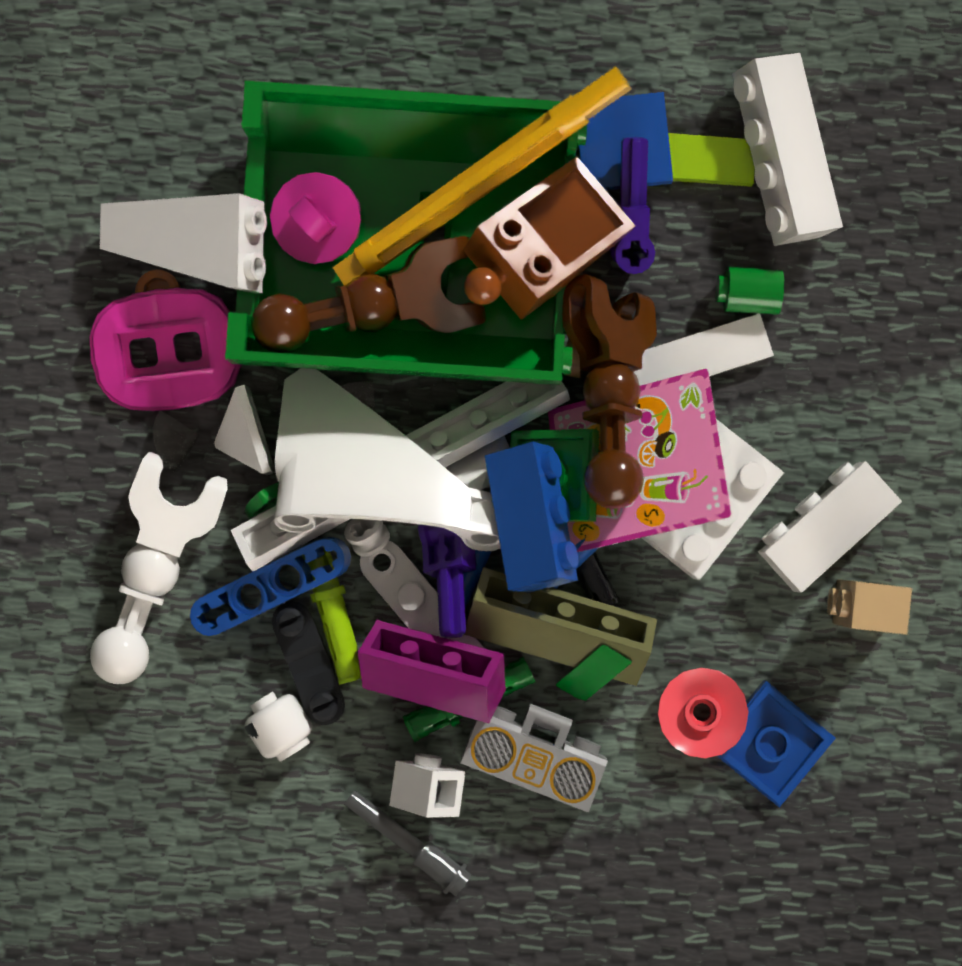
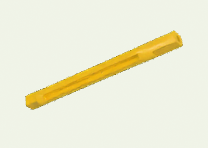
(483, 177)

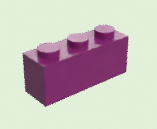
(432, 671)

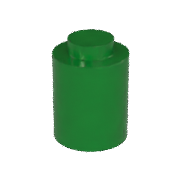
(751, 290)

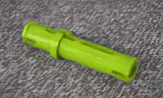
(336, 623)

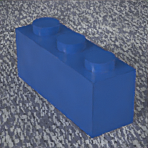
(531, 517)

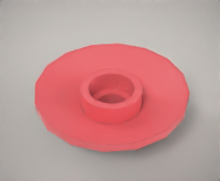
(726, 717)

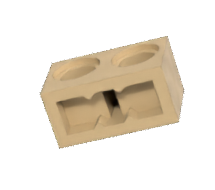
(870, 606)

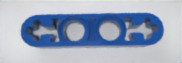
(271, 589)

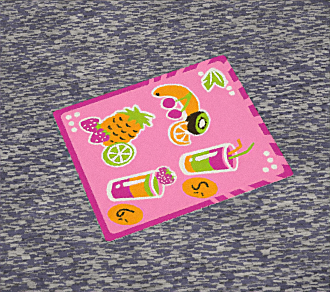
(678, 457)

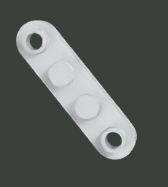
(407, 592)

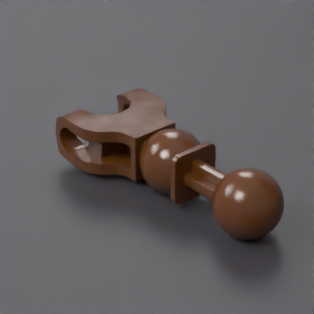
(373, 302)
(610, 350)

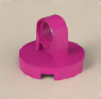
(315, 218)

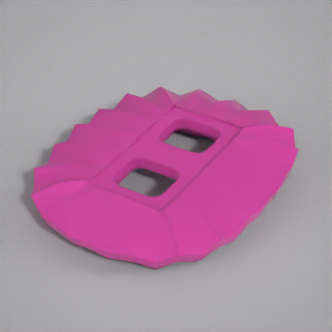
(161, 316)

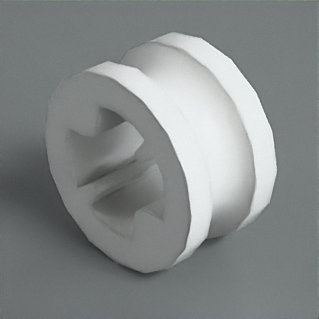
(367, 536)

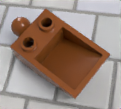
(543, 240)

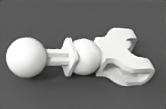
(151, 566)

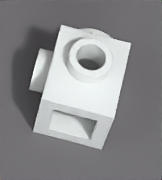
(427, 787)

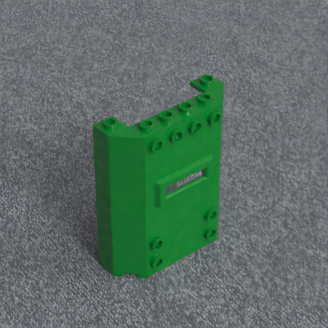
(392, 156)

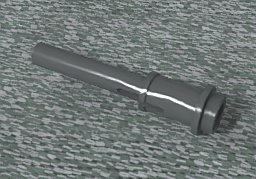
(427, 857)

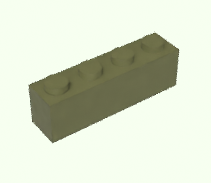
(558, 625)

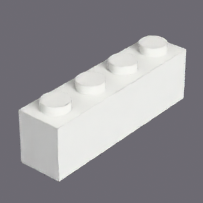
(786, 149)

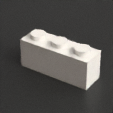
(828, 525)

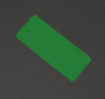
(593, 673)

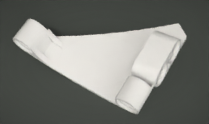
(354, 464)

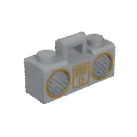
(550, 768)

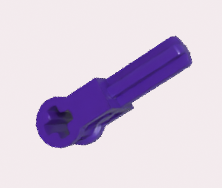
(633, 203)
(447, 559)

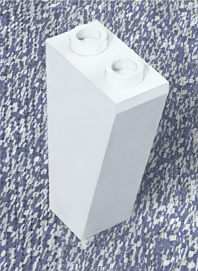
(197, 236)

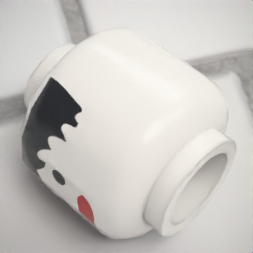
(278, 726)

